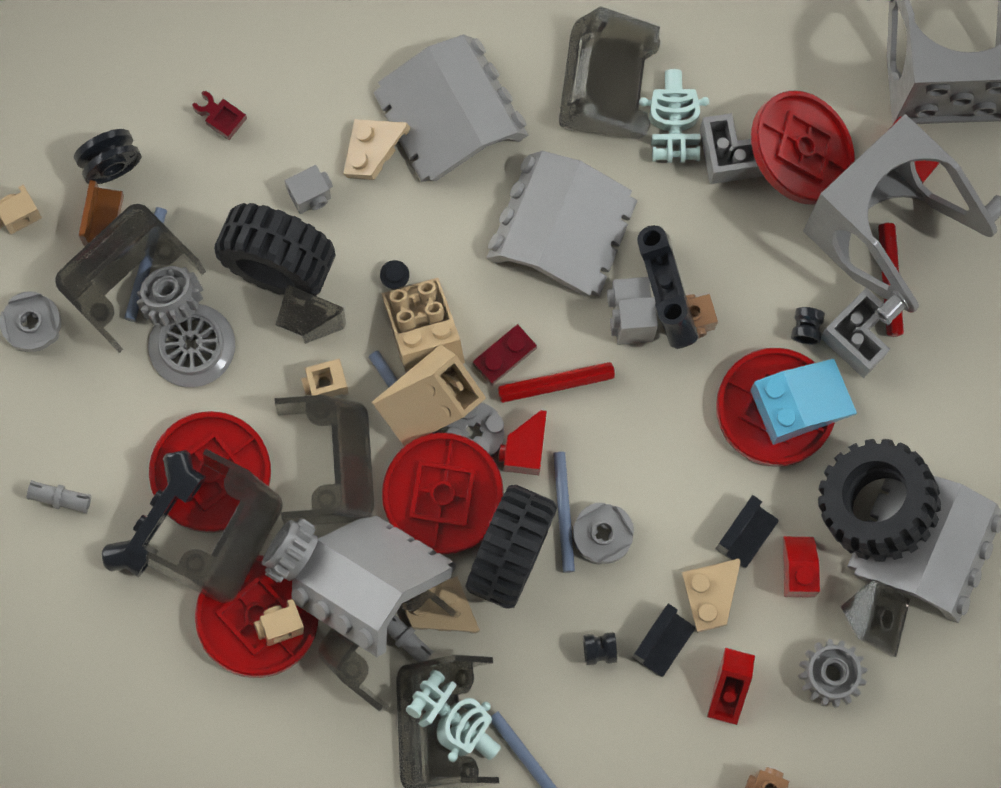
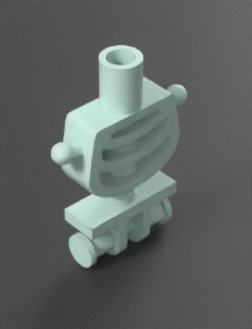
(668, 104)
(463, 735)

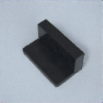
(747, 532)
(664, 641)

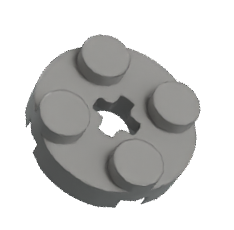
(16, 313)
(490, 425)
(608, 517)

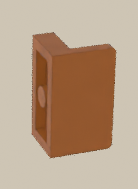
(99, 211)

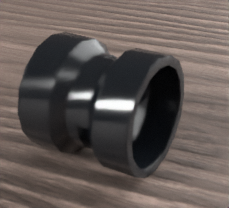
(808, 325)
(600, 648)

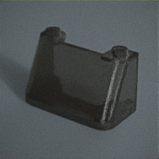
(607, 74)

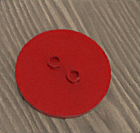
(800, 145)
(741, 419)
(224, 436)
(442, 491)
(230, 633)

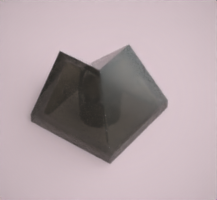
(309, 315)
(878, 616)

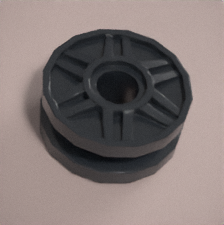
(107, 156)

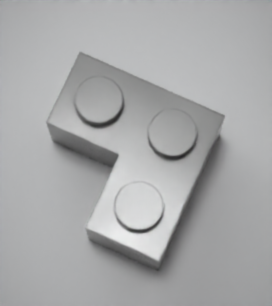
(723, 154)
(634, 311)
(851, 334)

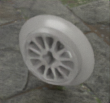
(192, 375)

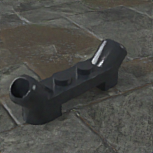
(667, 287)
(182, 484)

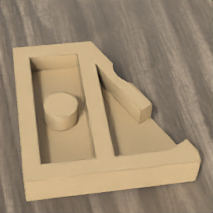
(371, 146)
(711, 593)
(434, 617)

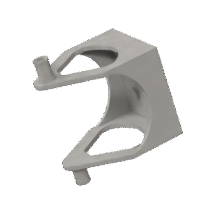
(939, 81)
(884, 174)

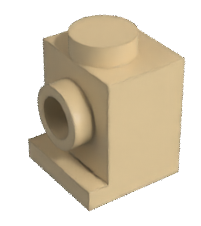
(18, 211)
(328, 371)
(279, 624)

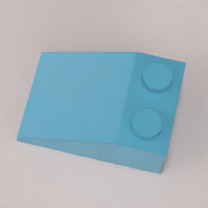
(802, 400)

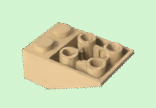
(421, 321)
(429, 396)

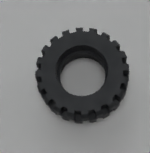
(274, 249)
(860, 468)
(511, 546)

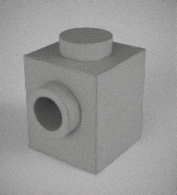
(309, 189)

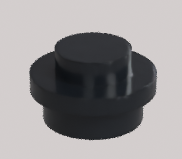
(394, 275)

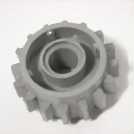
(169, 295)
(290, 550)
(844, 661)

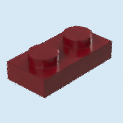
(504, 354)

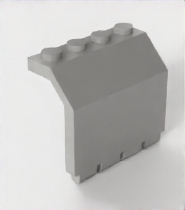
(450, 104)
(563, 221)
(951, 558)
(364, 576)

